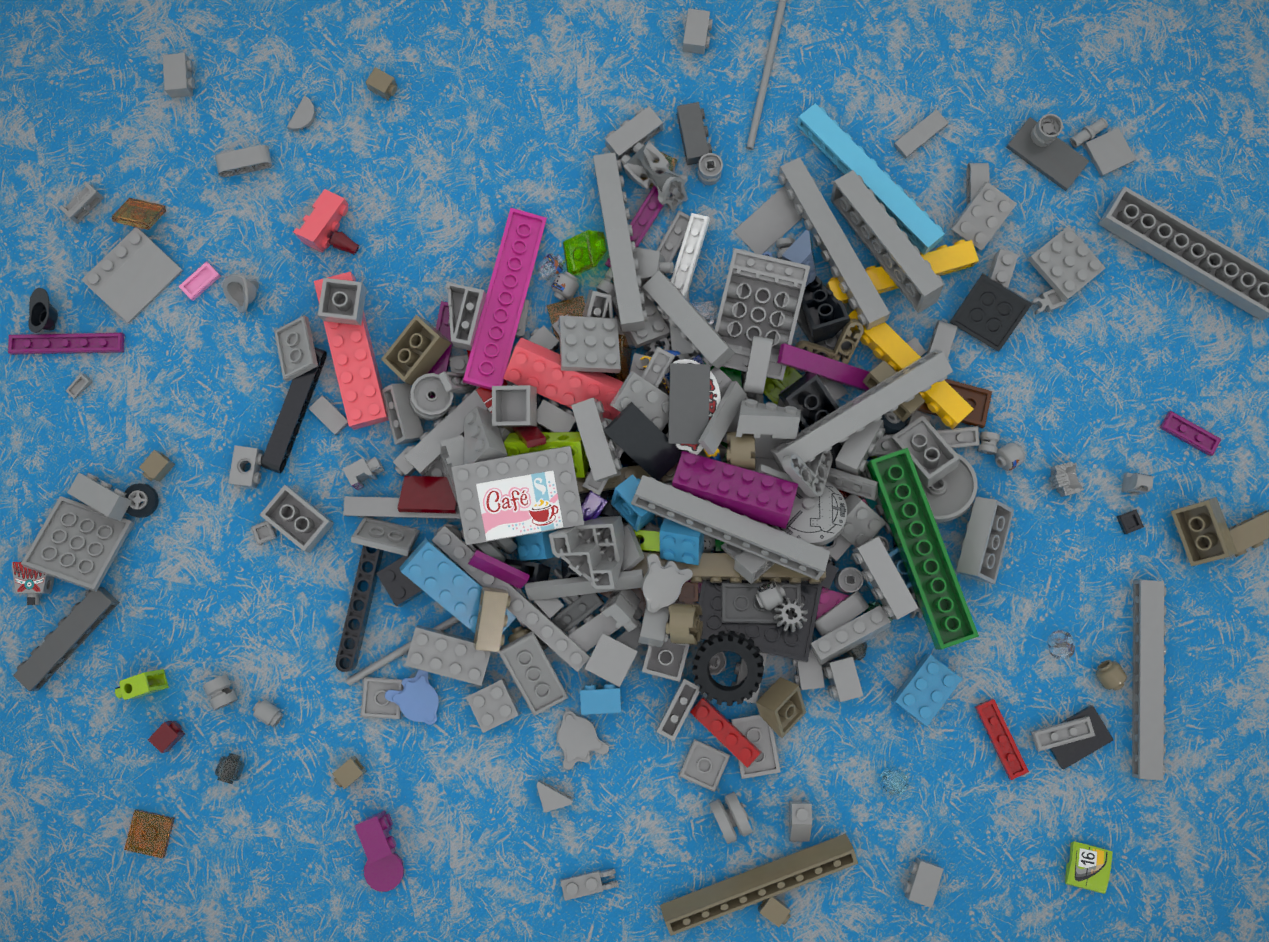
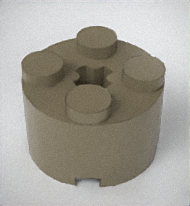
(741, 450)
(684, 623)

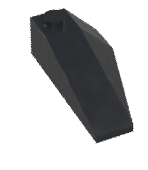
(823, 311)

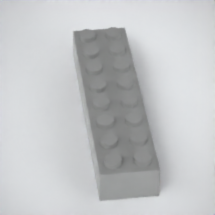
(886, 241)

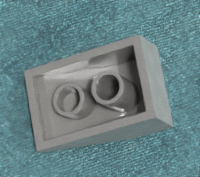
(928, 450)

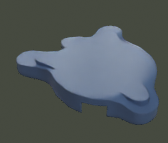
(417, 699)

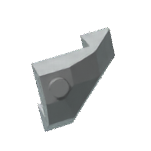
(593, 550)

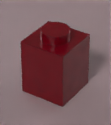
(166, 736)

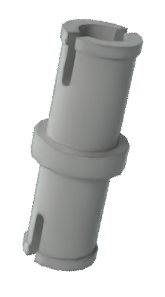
(1088, 132)

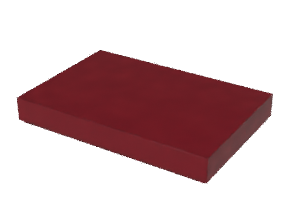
(426, 495)

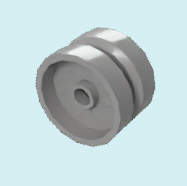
(423, 405)
(731, 817)

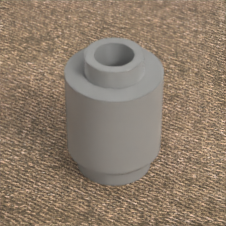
(267, 713)

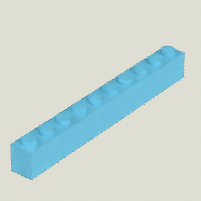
(848, 156)

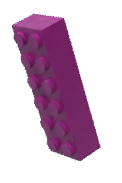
(736, 488)

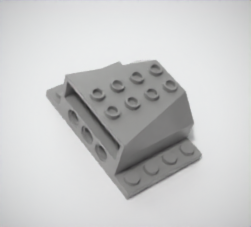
(761, 301)

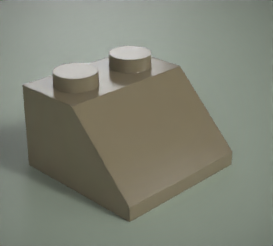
(781, 706)

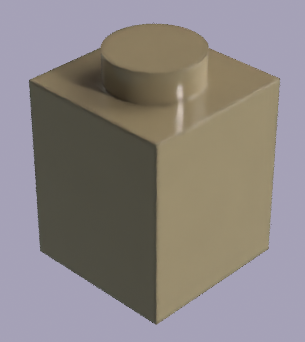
(381, 84)
(156, 466)
(349, 772)
(775, 911)

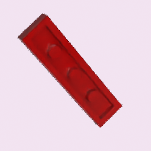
(725, 732)
(1001, 739)

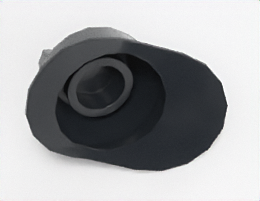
(41, 312)

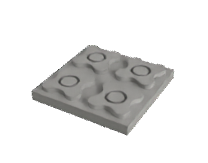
(77, 544)

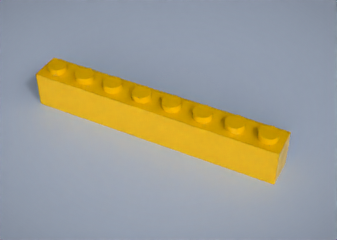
(942, 261)
(897, 353)

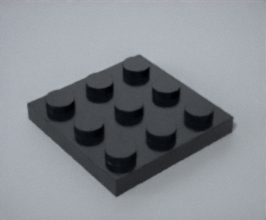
(990, 312)

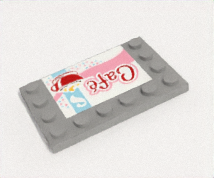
(517, 495)

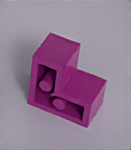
(375, 836)

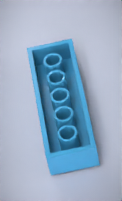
(446, 583)

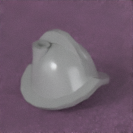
(240, 291)

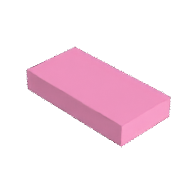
(199, 281)

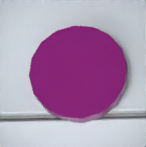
(384, 873)

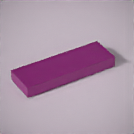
(1190, 433)
(498, 569)

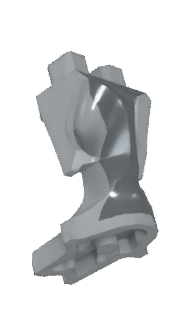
(658, 173)

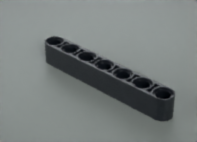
(291, 416)
(353, 613)

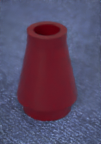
(343, 242)

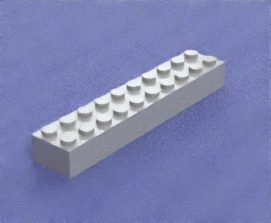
(1189, 251)

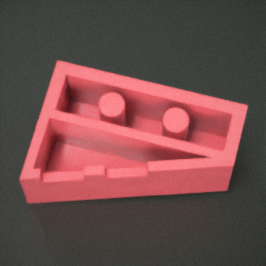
(322, 221)

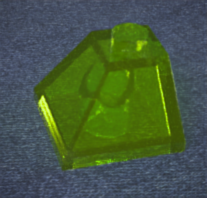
(584, 251)

